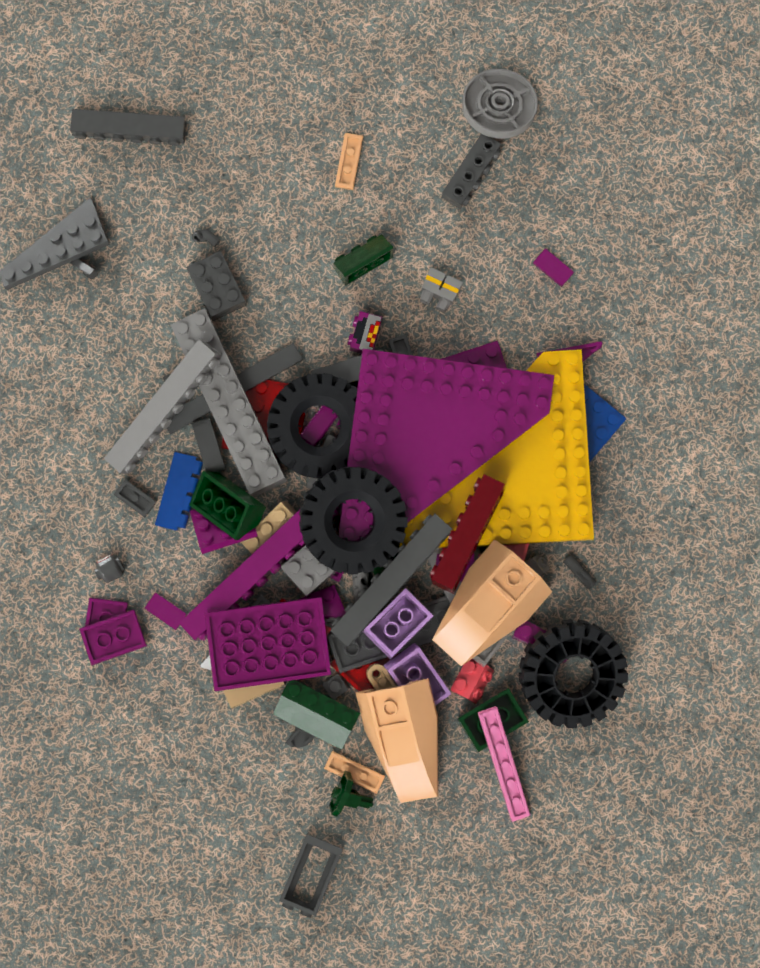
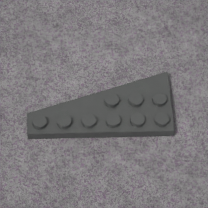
(67, 241)

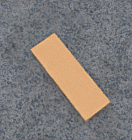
(349, 161)
(360, 774)

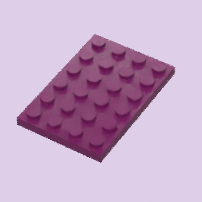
(267, 643)

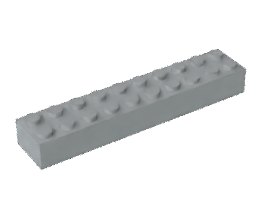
(232, 409)

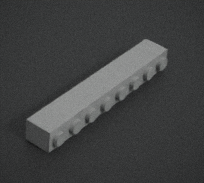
(163, 407)

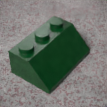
(363, 259)

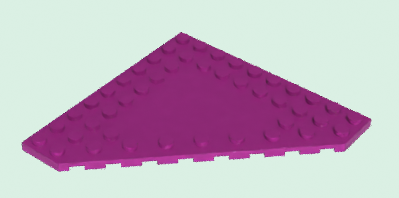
(434, 425)

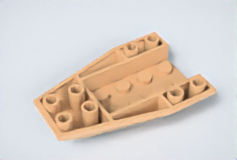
(490, 603)
(404, 736)

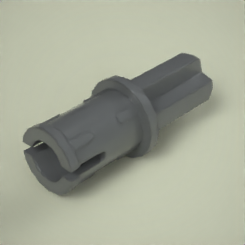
(579, 571)

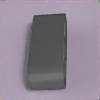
(208, 445)

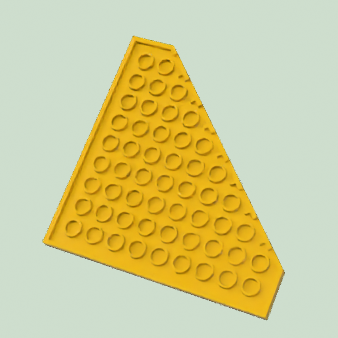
(541, 470)

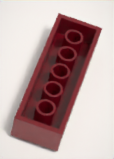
(468, 533)

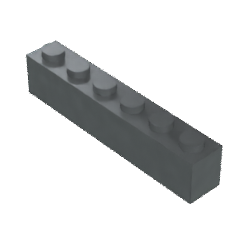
(128, 126)

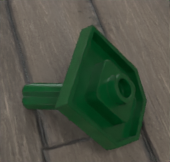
(346, 796)

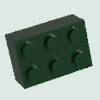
(510, 714)

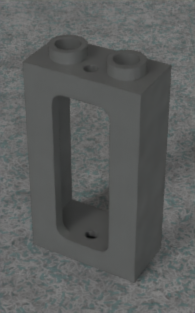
(287, 897)

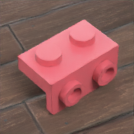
(472, 681)

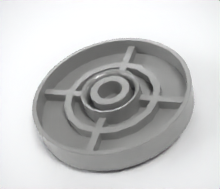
(502, 87)

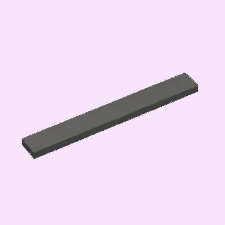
(249, 379)

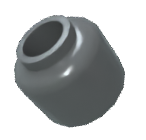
(109, 568)

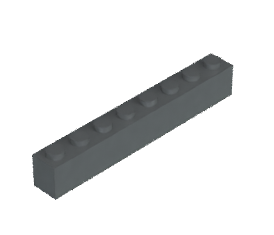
(391, 580)

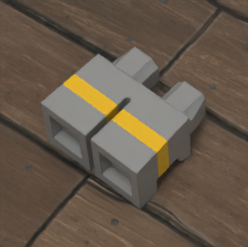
(446, 295)

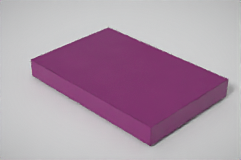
(113, 637)

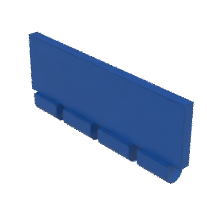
(176, 489)

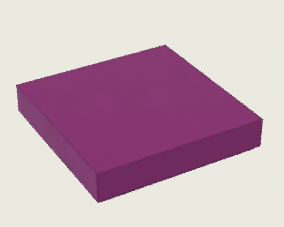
(103, 609)

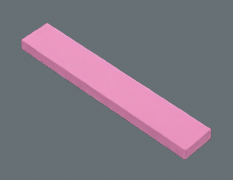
(504, 763)

